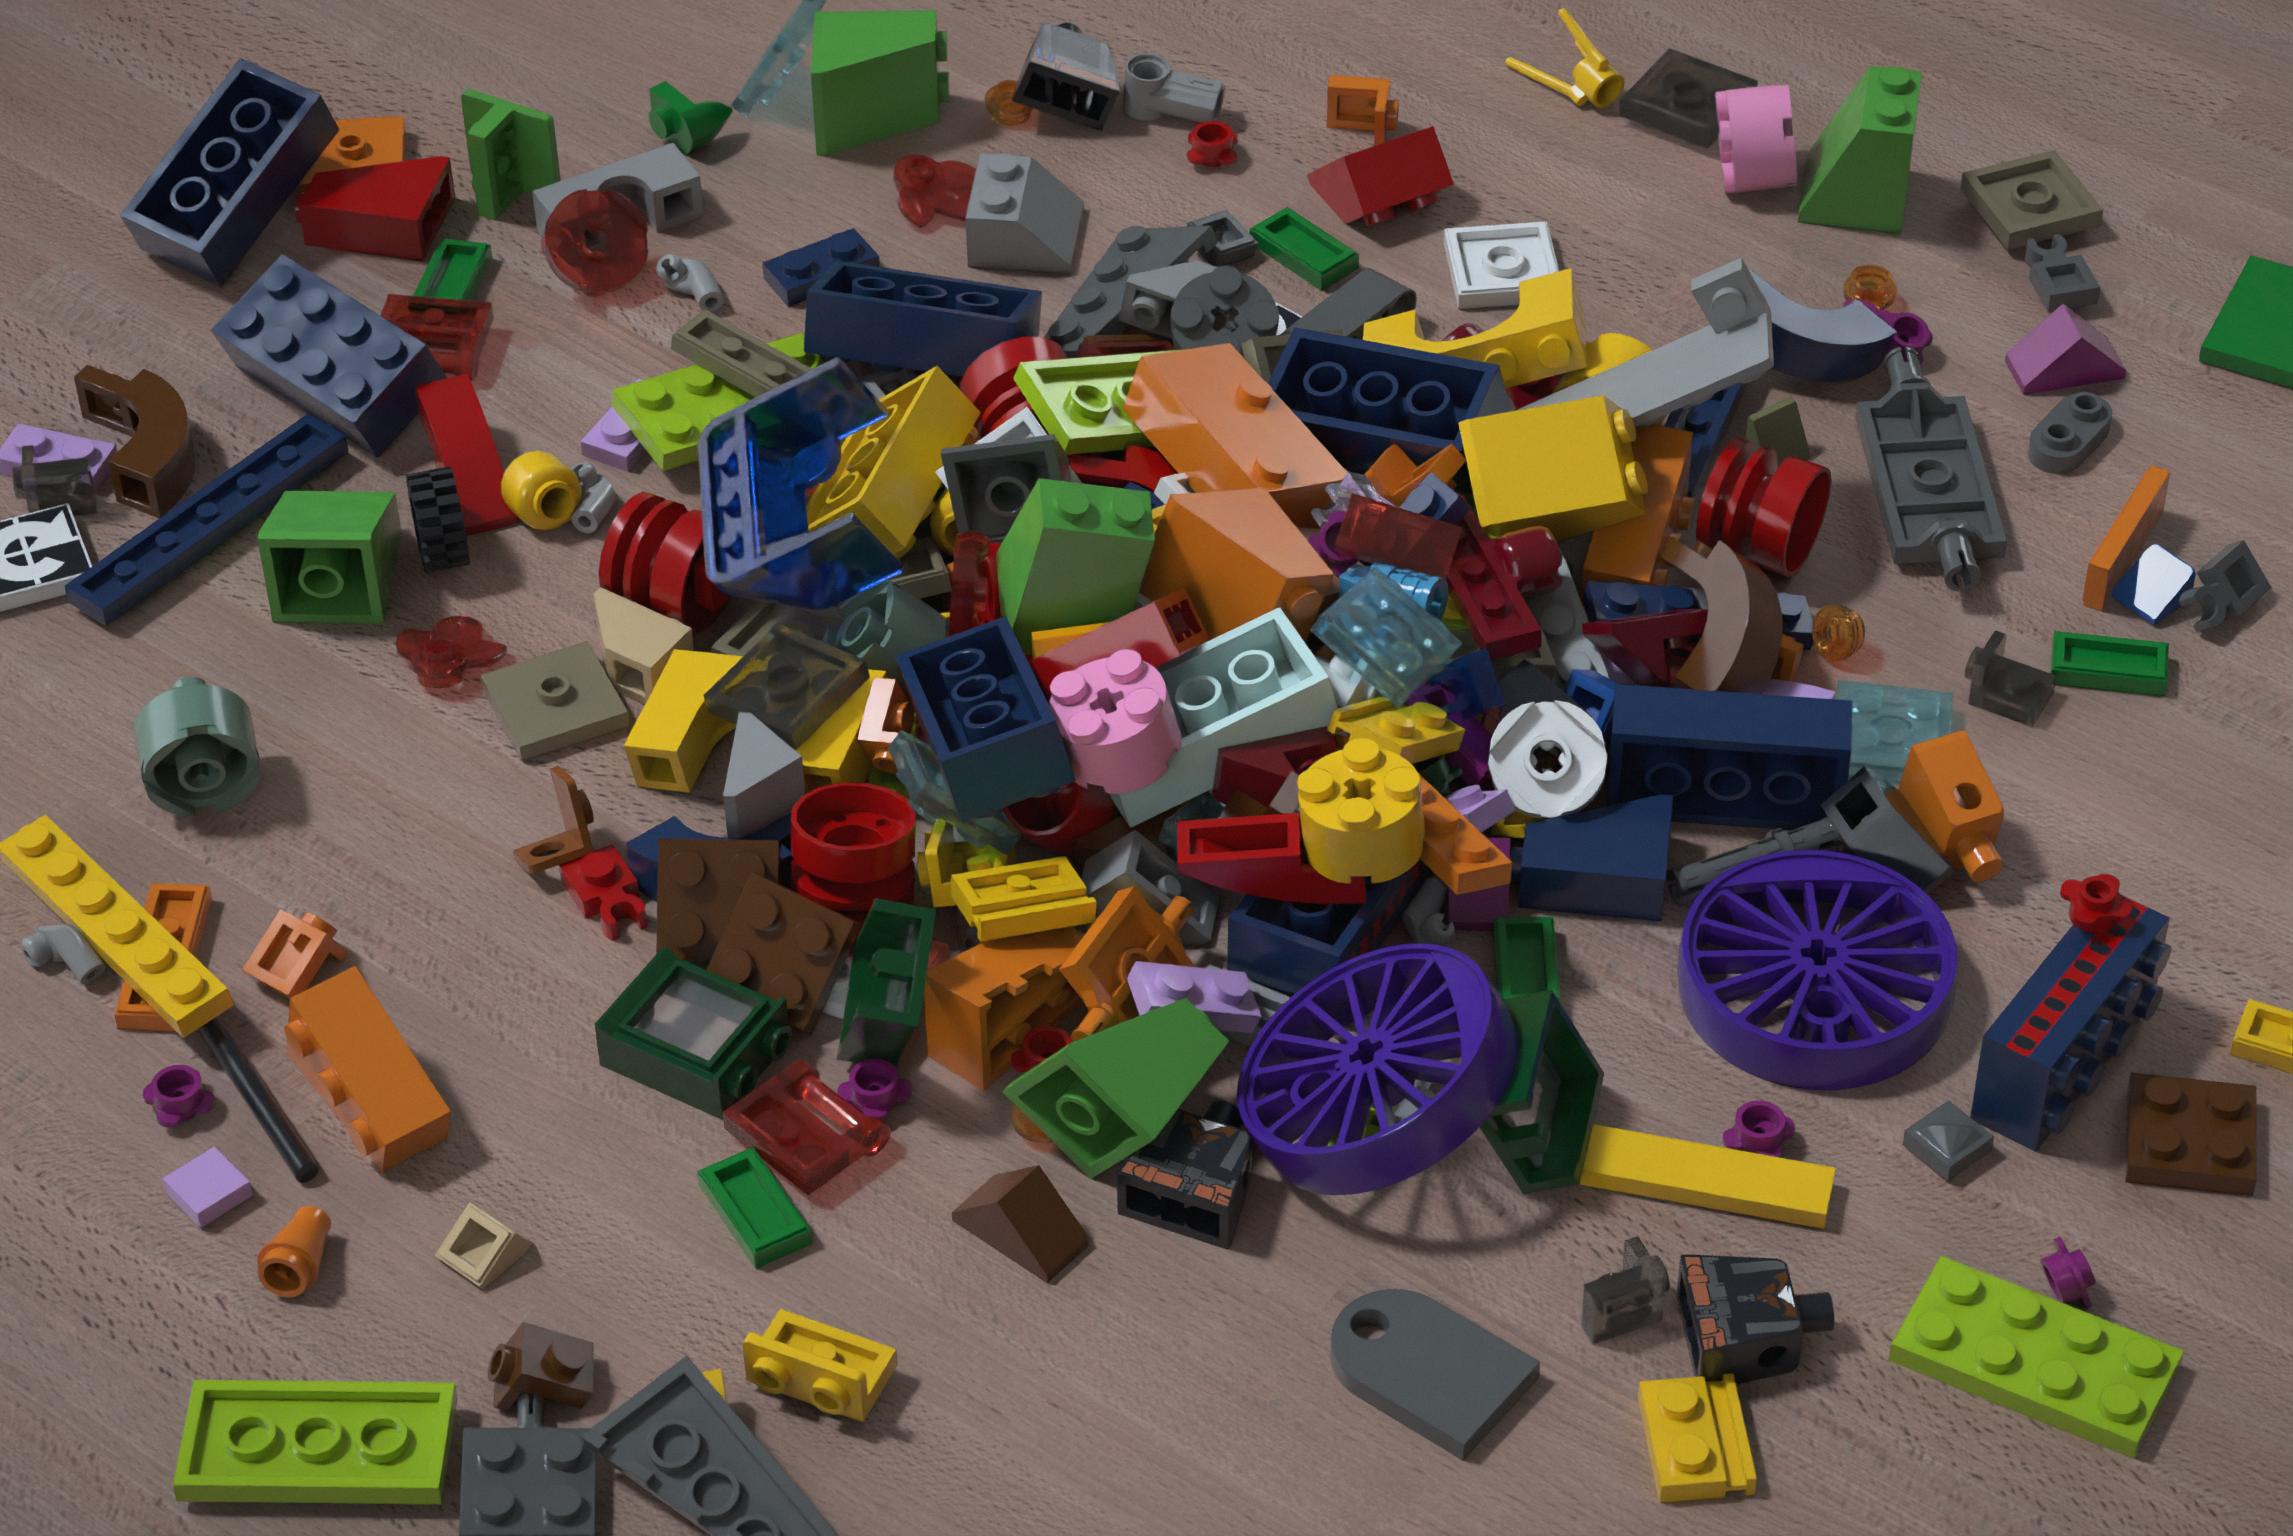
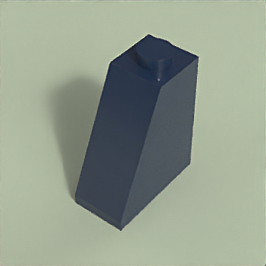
(1597, 860)

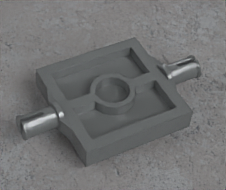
(527, 1479)

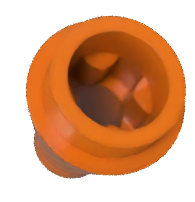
(294, 1255)

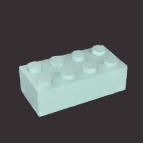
(1231, 693)

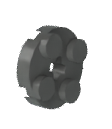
(1222, 293)

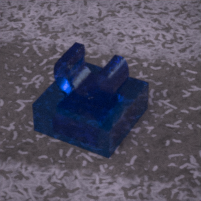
(1472, 683)

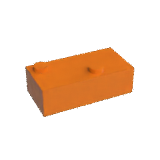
(1230, 429)

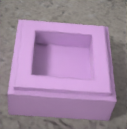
(207, 1187)

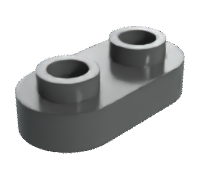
(2070, 433)

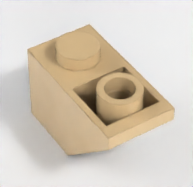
(636, 643)

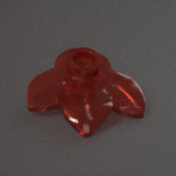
(932, 188)
(448, 650)

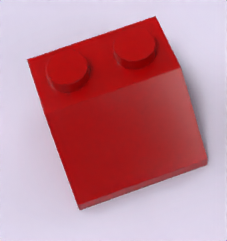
(1384, 177)

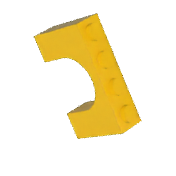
(1534, 343)
(679, 732)

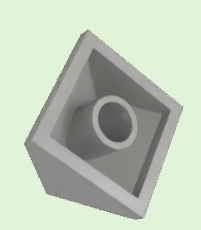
(761, 778)

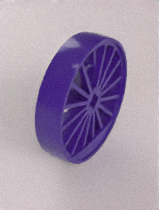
(1819, 970)
(1426, 1010)

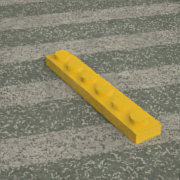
(115, 926)

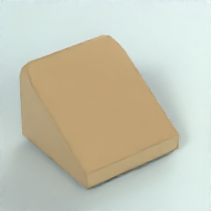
(482, 1246)

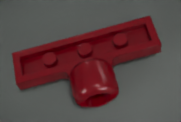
(1494, 578)

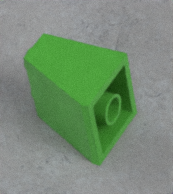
(875, 75)
(1864, 155)
(330, 556)
(1073, 557)
(1119, 1085)

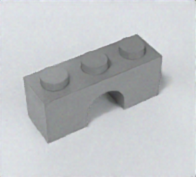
(656, 181)

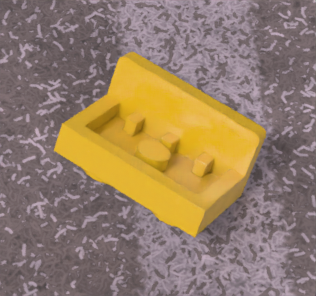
(946, 857)
(819, 1365)

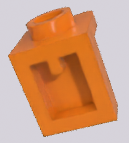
(883, 718)
(293, 953)

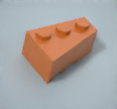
(1633, 547)
(993, 997)
(365, 1070)

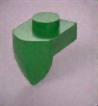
(682, 121)

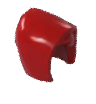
(1063, 816)

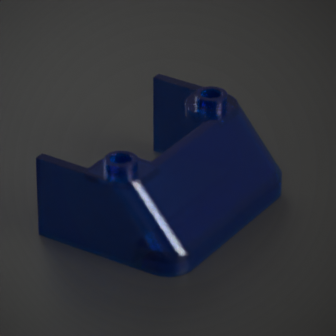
(754, 494)

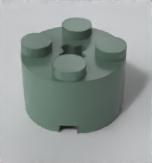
(884, 625)
(197, 748)

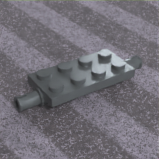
(1929, 475)

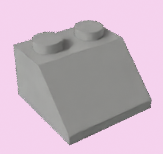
(1021, 217)

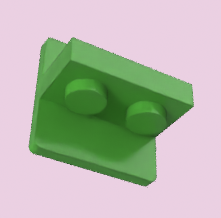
(508, 150)

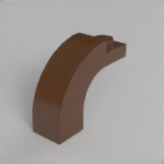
(160, 457)
(1741, 624)

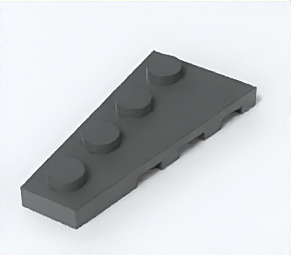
(1099, 299)
(702, 1460)

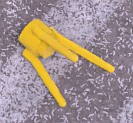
(1592, 75)

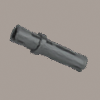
(1696, 876)

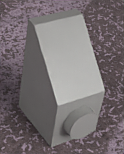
(1156, 876)

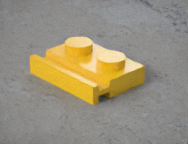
(1409, 731)
(1023, 898)
(1696, 1438)

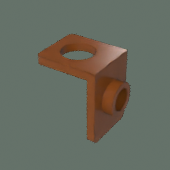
(575, 841)

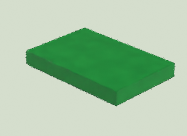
(2256, 325)

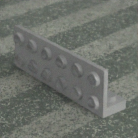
(1694, 367)

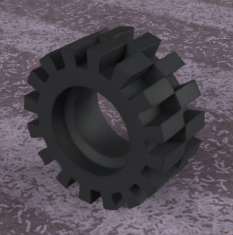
(438, 519)

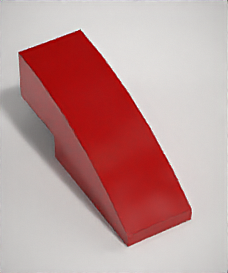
(464, 442)
(1259, 859)

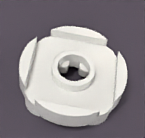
(1548, 726)

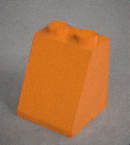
(1235, 560)

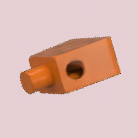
(1955, 802)

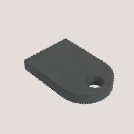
(1429, 1367)

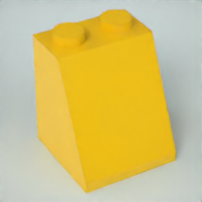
(1554, 468)

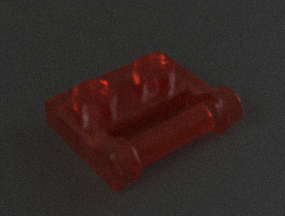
(444, 325)
(968, 585)
(796, 1139)

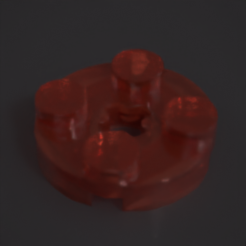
(595, 271)

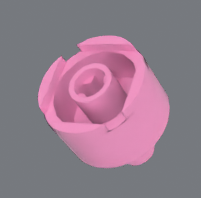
(1756, 138)
(1115, 722)

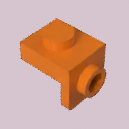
(1361, 105)
(1397, 476)

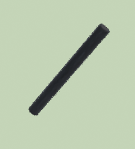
(259, 1100)

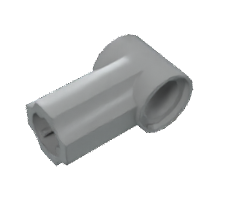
(1156, 90)

